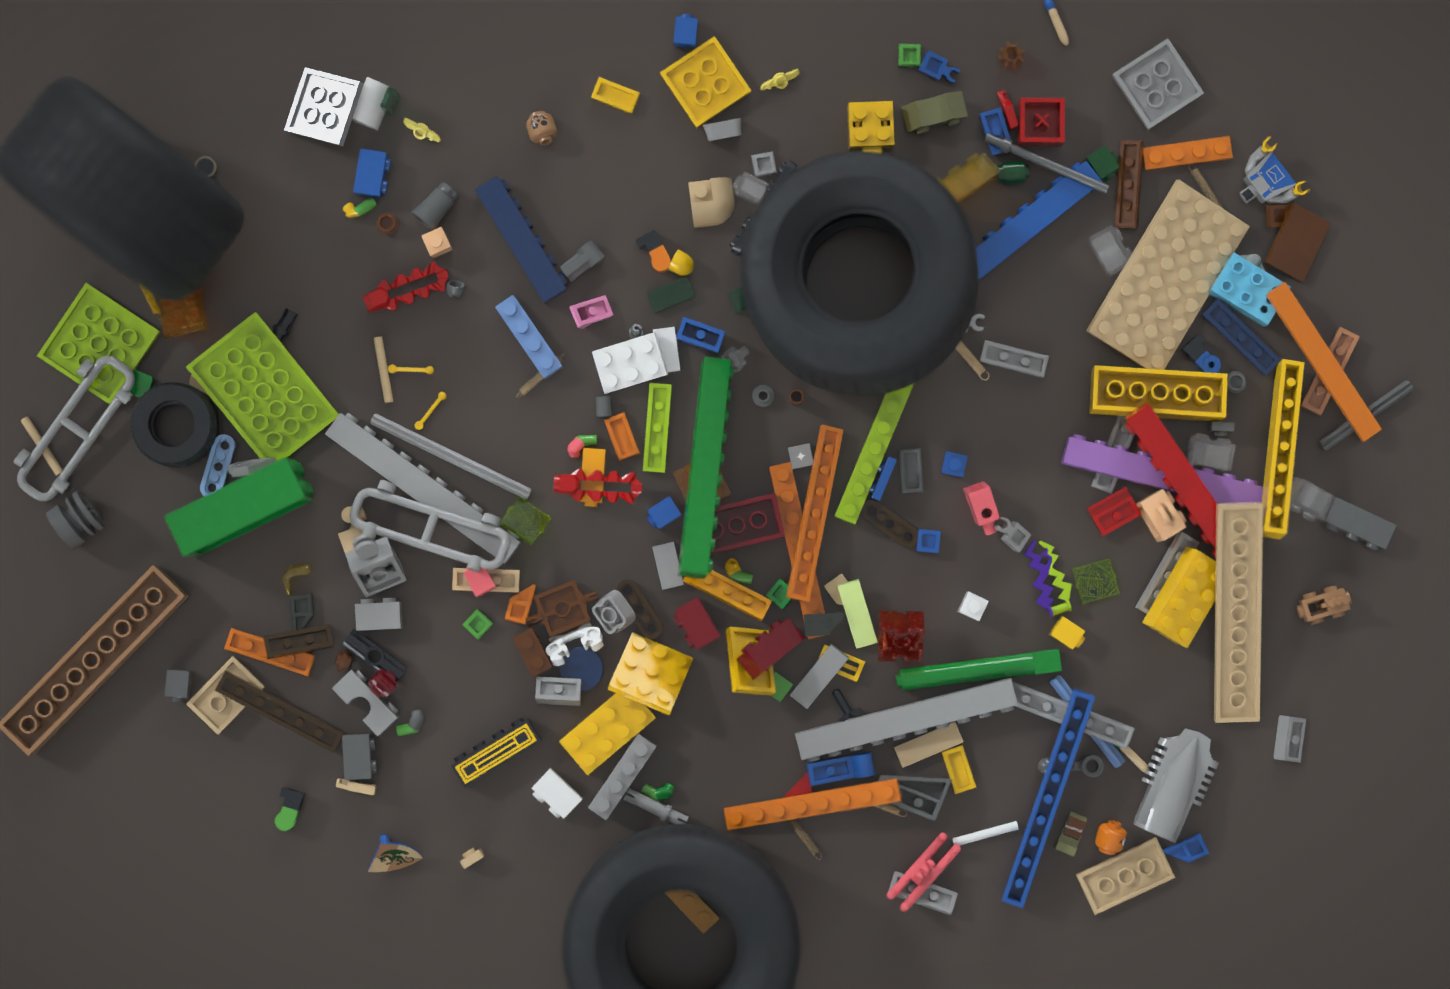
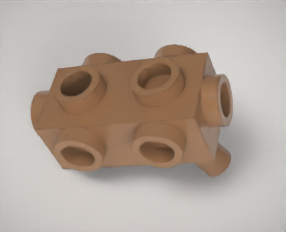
(1332, 602)

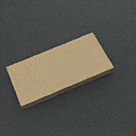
(1125, 875)

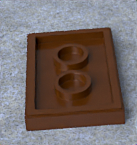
(1297, 242)

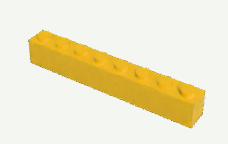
(1281, 447)

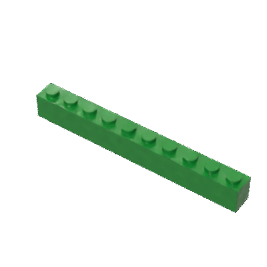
(704, 468)

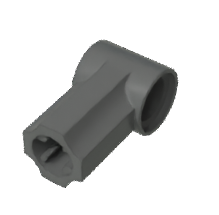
(587, 257)

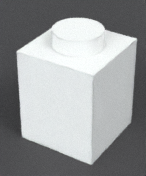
(973, 606)

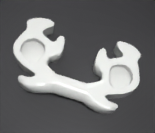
(557, 649)

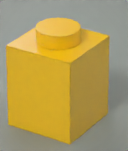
(1067, 633)

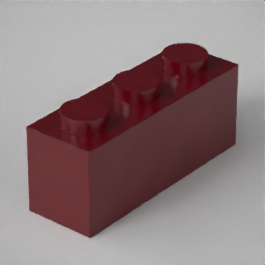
(770, 647)

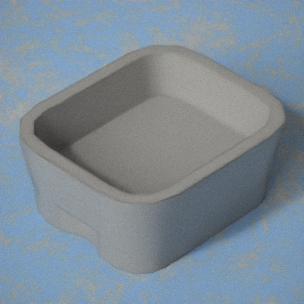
(723, 129)
(614, 612)

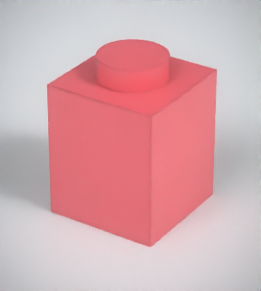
(480, 582)

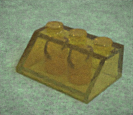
(970, 177)

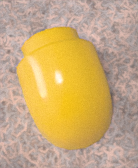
(681, 264)

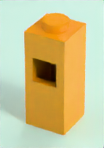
(592, 460)

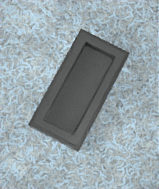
(911, 470)

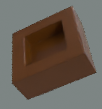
(1276, 214)

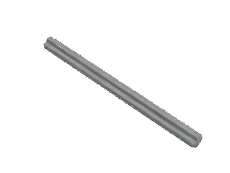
(451, 456)

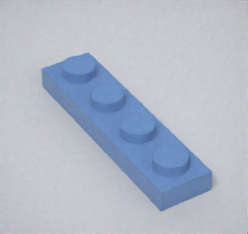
(528, 337)

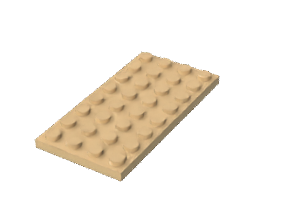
(1167, 277)

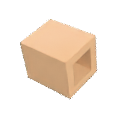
(436, 242)

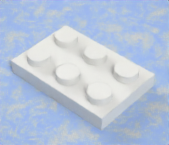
(630, 363)

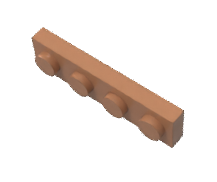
(1342, 348)

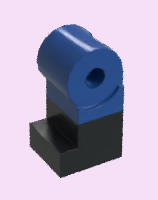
(1200, 356)

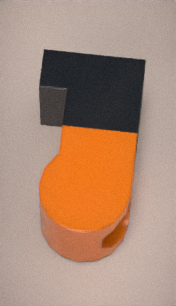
(656, 250)

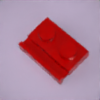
(1114, 511)

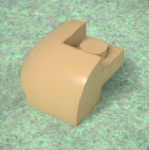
(711, 201)

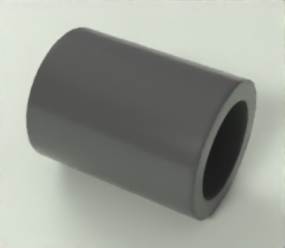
(603, 406)

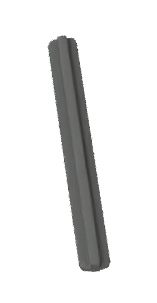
(1375, 408)

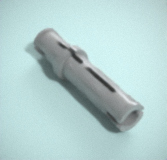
(655, 807)

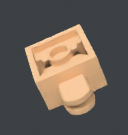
(1161, 515)

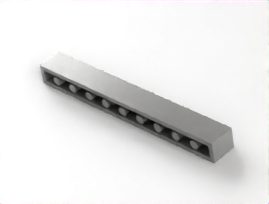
(413, 479)
(905, 719)

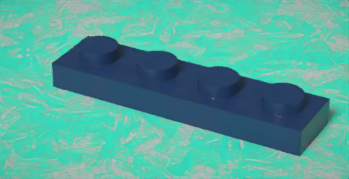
(1241, 337)

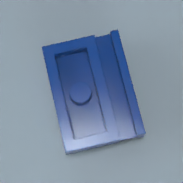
(879, 486)

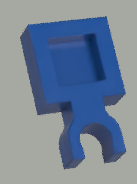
(935, 66)

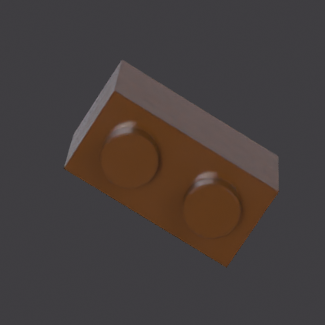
(532, 652)

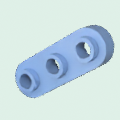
(218, 455)

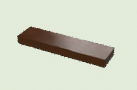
(1129, 184)

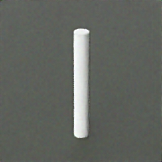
(983, 834)

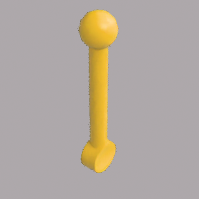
(392, 369)
(420, 424)

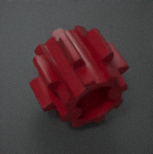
(382, 683)

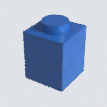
(685, 31)
(663, 513)

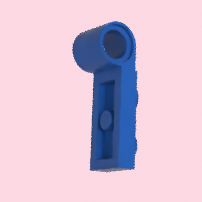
(840, 768)

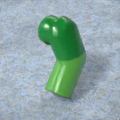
(659, 794)

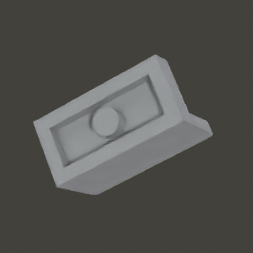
(558, 691)

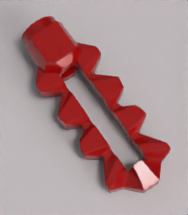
(380, 298)
(570, 485)

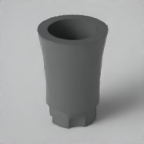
(435, 206)

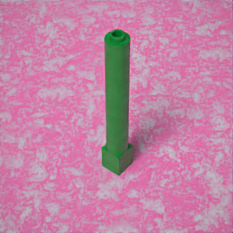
(979, 670)

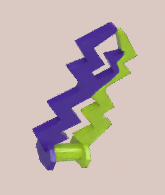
(1046, 570)

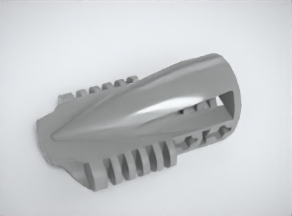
(1175, 783)

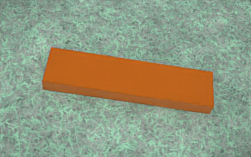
(254, 647)

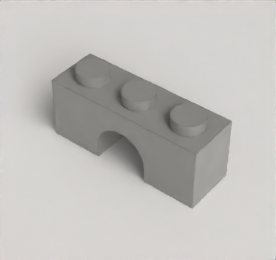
(380, 715)

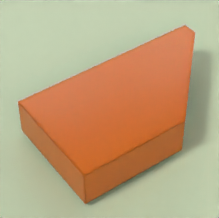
(520, 605)

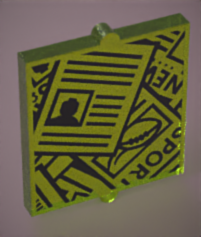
(525, 520)
(1095, 581)

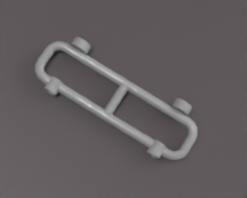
(89, 372)
(386, 490)

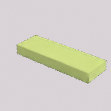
(857, 613)

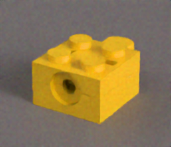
(871, 126)

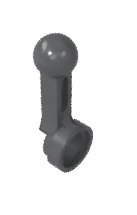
(1078, 765)

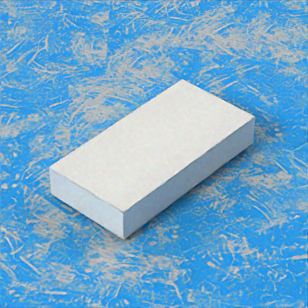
(668, 346)

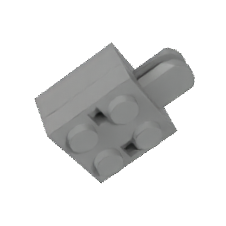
(374, 564)

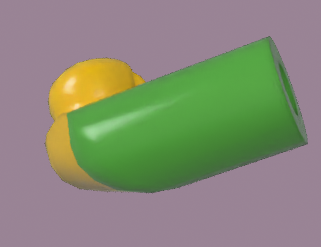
(359, 210)
(735, 572)

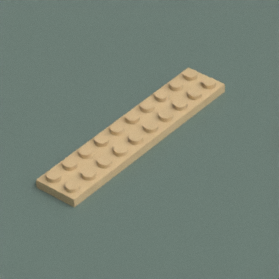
(1238, 612)

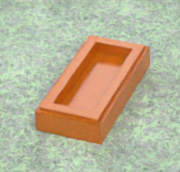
(621, 436)

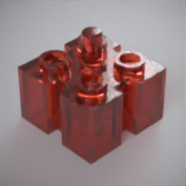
(901, 636)

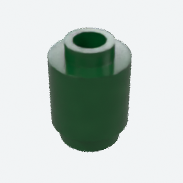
(1013, 172)

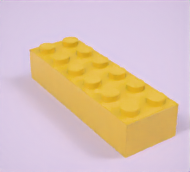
(1168, 392)

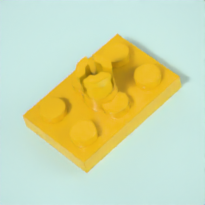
(741, 681)

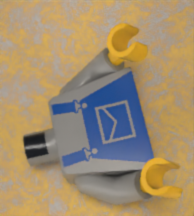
(1269, 179)

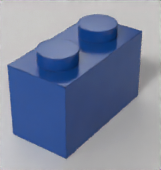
(371, 173)
(700, 335)

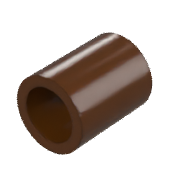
(798, 391)

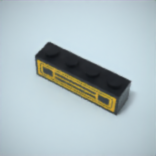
(496, 753)

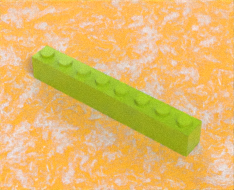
(872, 455)

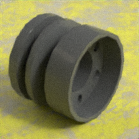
(78, 517)

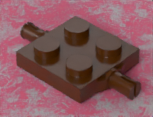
(562, 608)

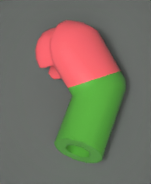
(578, 444)

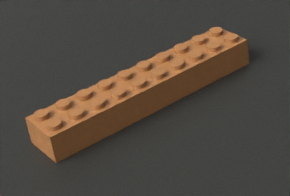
(93, 660)

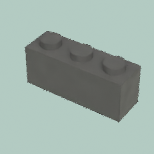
(1359, 524)

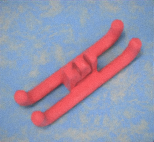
(923, 872)

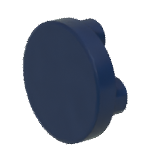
(583, 665)

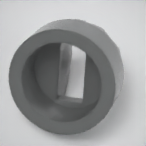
(455, 288)

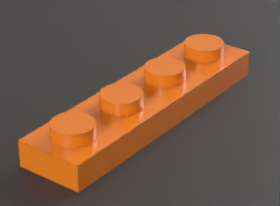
(1187, 153)

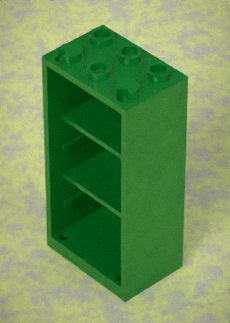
(239, 507)

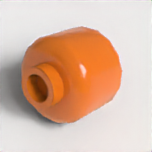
(1110, 837)

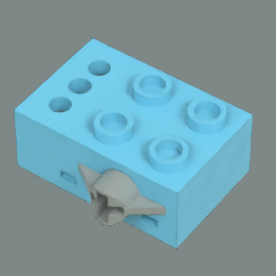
(1244, 286)

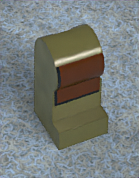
(1070, 833)

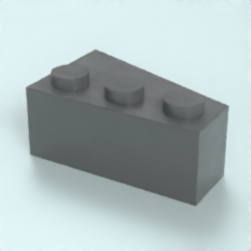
(920, 794)

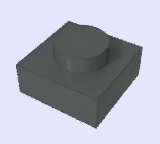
(1221, 428)

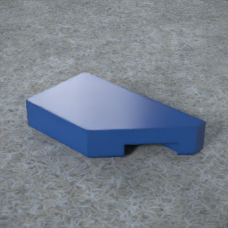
(1188, 849)

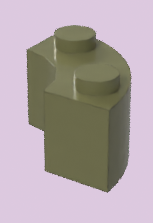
(934, 112)

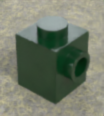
(1103, 163)

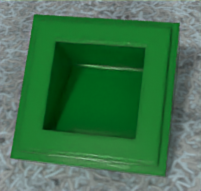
(142, 383)

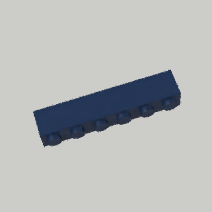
(521, 240)

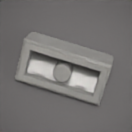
(1289, 738)

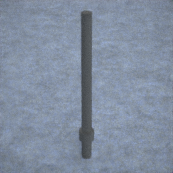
(1007, 146)

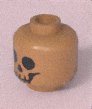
(541, 127)

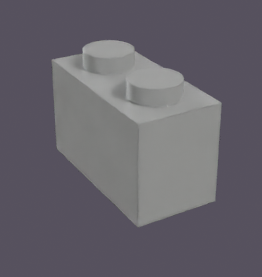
(378, 615)

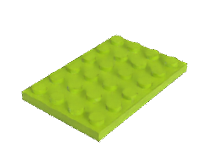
(262, 390)

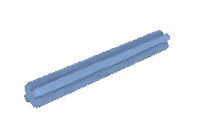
(1107, 748)

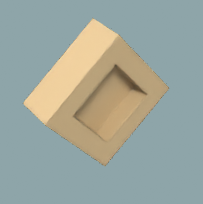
(471, 857)

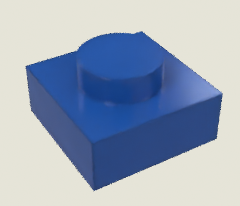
(954, 464)
(928, 541)

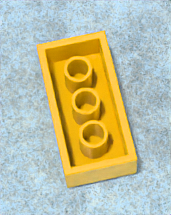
(1184, 598)
(606, 731)

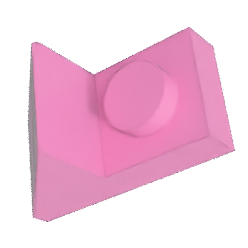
(591, 311)

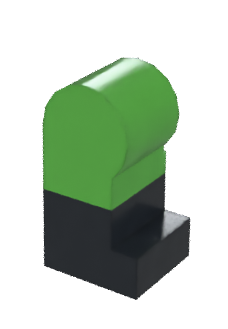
(291, 808)

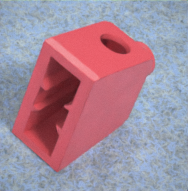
(980, 497)

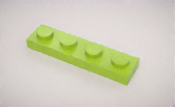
(657, 428)

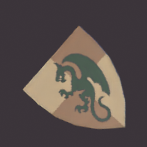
(393, 856)

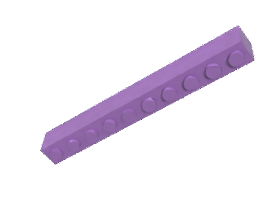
(1137, 468)

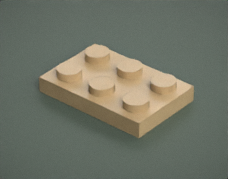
(216, 708)

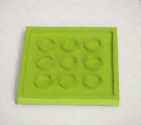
(95, 329)

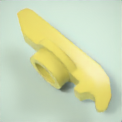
(780, 80)
(421, 130)

